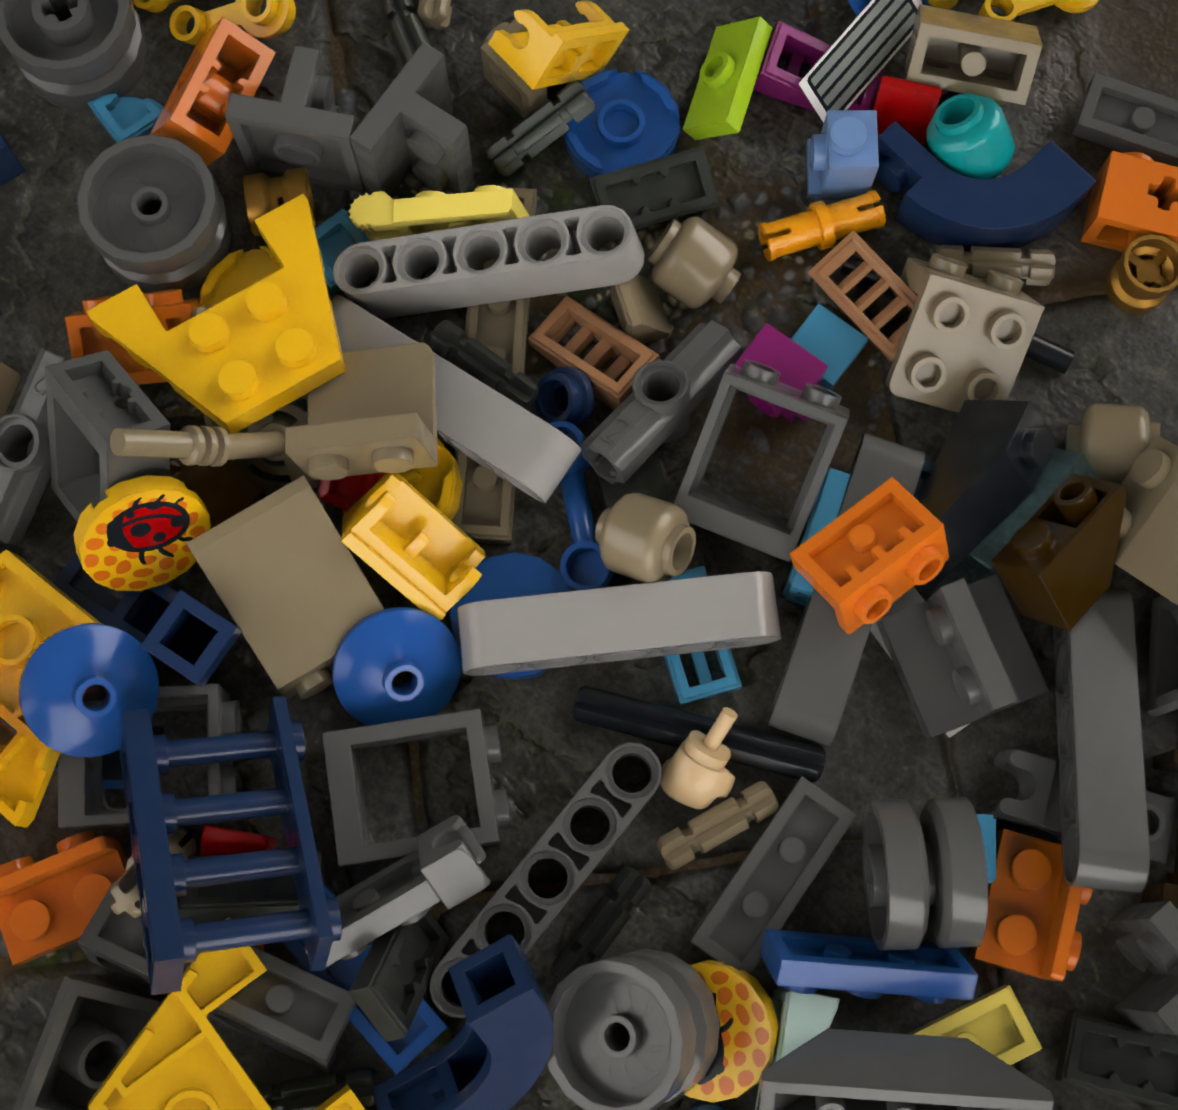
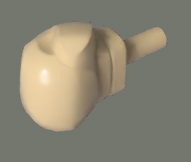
(698, 769)

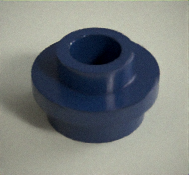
(553, 393)

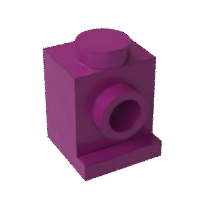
(790, 359)

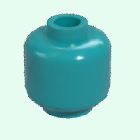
(971, 136)

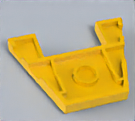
(250, 348)
(28, 615)
(183, 1059)

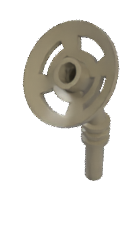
(215, 446)

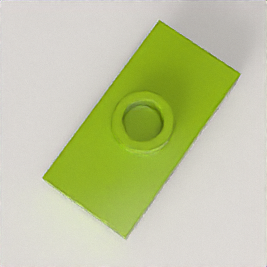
(727, 79)

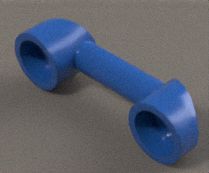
(581, 562)

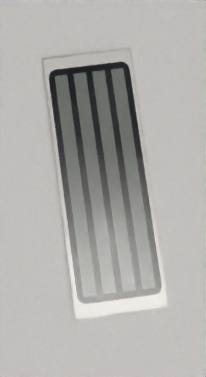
(859, 54)

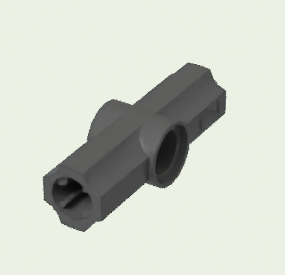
(661, 402)
(25, 476)

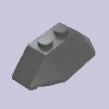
(896, 1073)

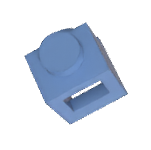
(843, 156)

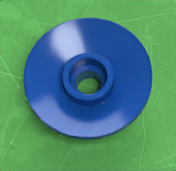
(382, 648)
(65, 668)

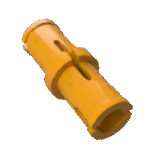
(821, 225)

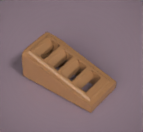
(888, 279)
(617, 381)

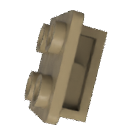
(961, 334)
(371, 416)

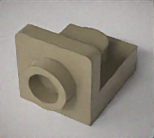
(506, 80)

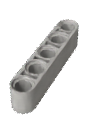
(515, 274)
(474, 415)
(618, 623)

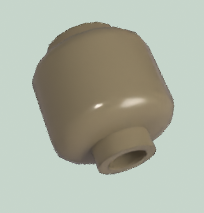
(694, 262)
(1112, 438)
(645, 538)

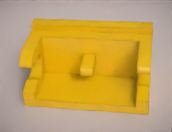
(559, 51)
(412, 545)

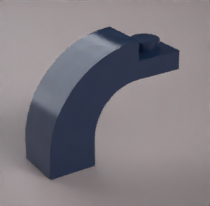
(979, 211)
(164, 621)
(497, 1049)

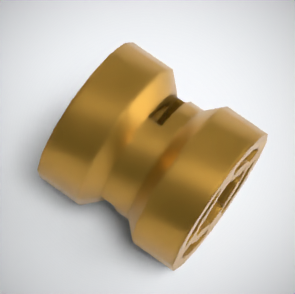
(266, 193)
(1153, 263)

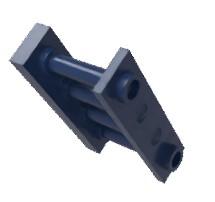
(163, 876)

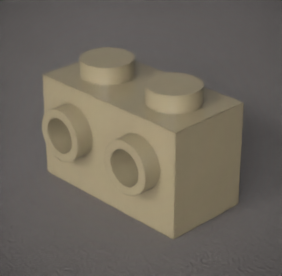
(973, 54)

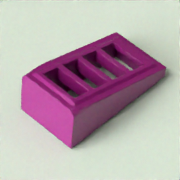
(798, 49)

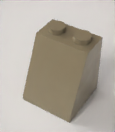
(287, 585)

